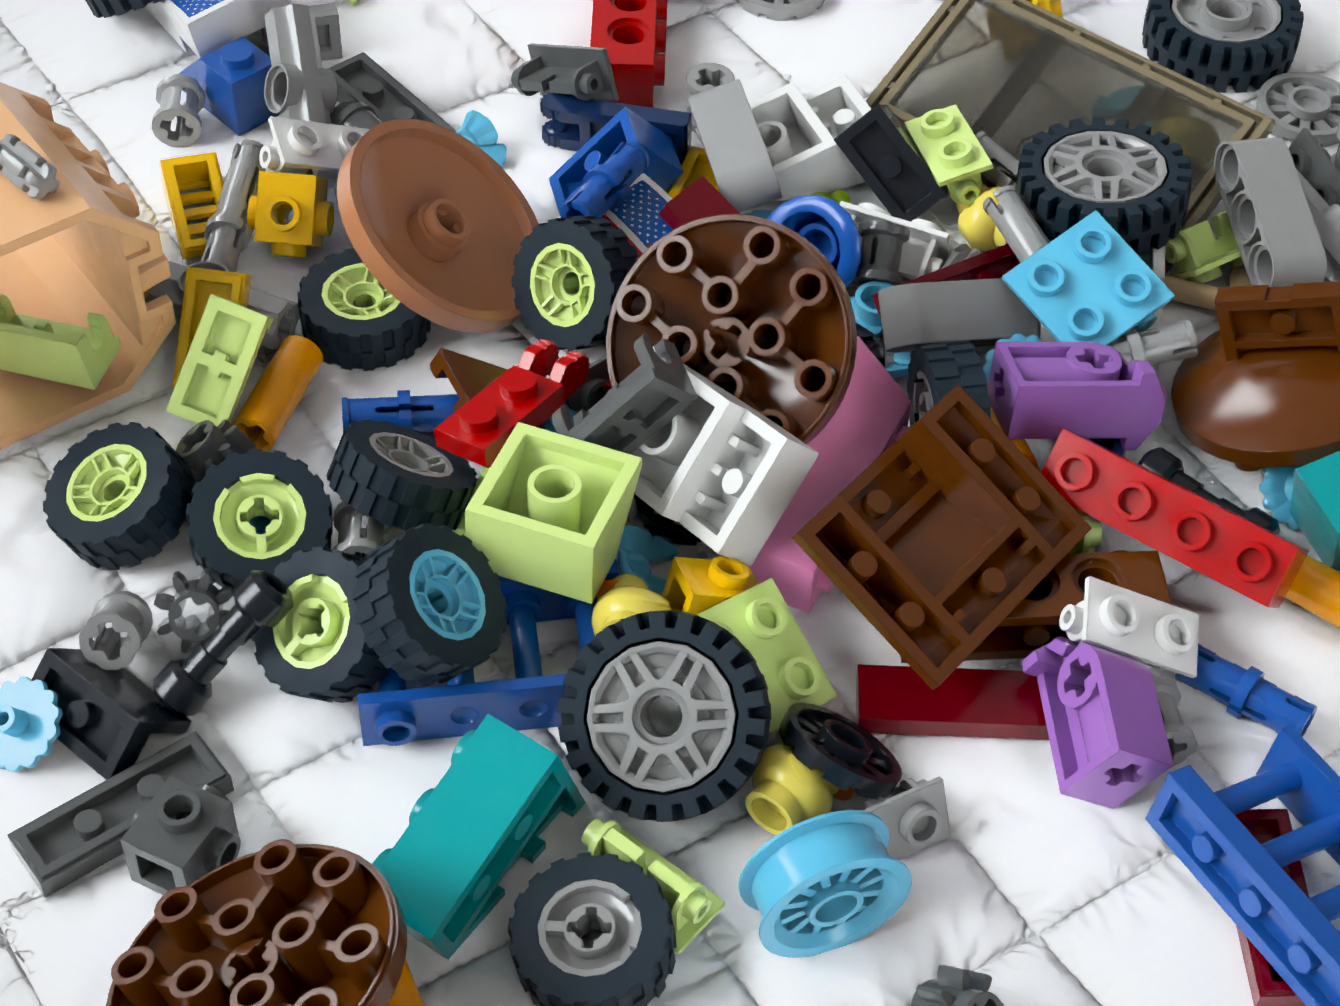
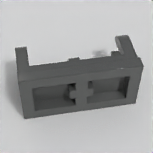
(637, 404)

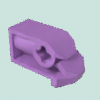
(1075, 388)
(1099, 720)

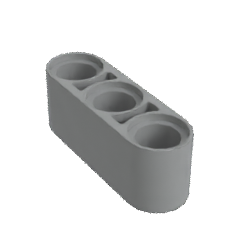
(734, 146)
(1269, 212)
(952, 312)

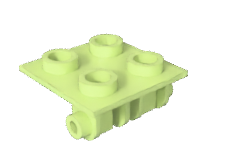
(778, 645)

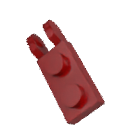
(518, 395)

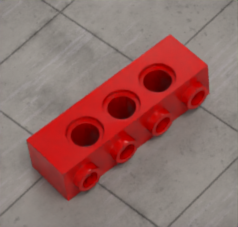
(633, 38)
(1173, 519)

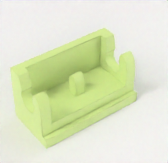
(54, 348)
(218, 361)

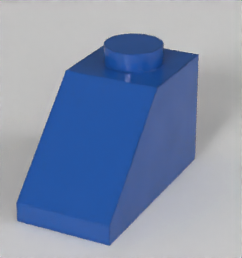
(234, 84)
(624, 126)

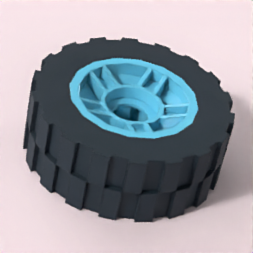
(429, 604)

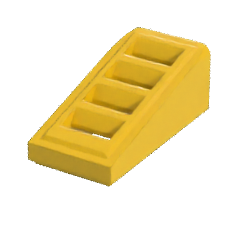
(189, 174)

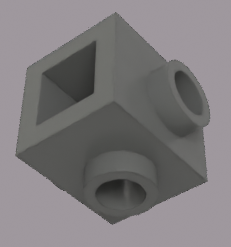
(180, 835)

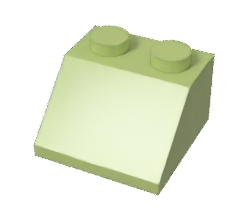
(553, 511)

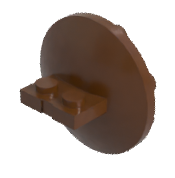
(746, 312)
(1267, 378)
(270, 933)

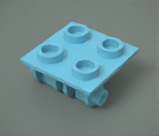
(1089, 285)

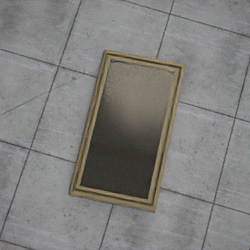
(1027, 69)

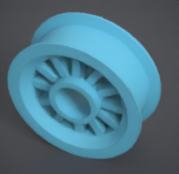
(824, 883)

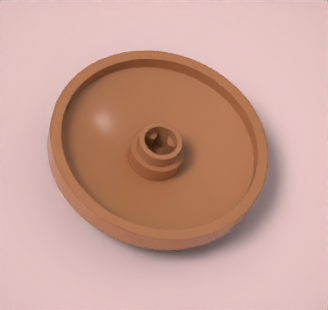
(435, 222)

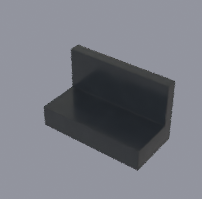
(891, 163)
(104, 710)

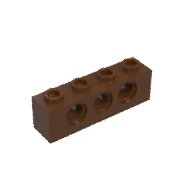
(1037, 616)

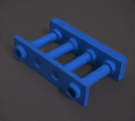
(524, 703)
(1248, 876)

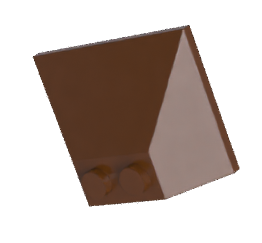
(943, 536)

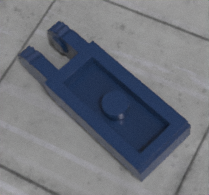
(578, 121)

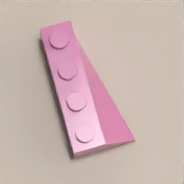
(862, 428)

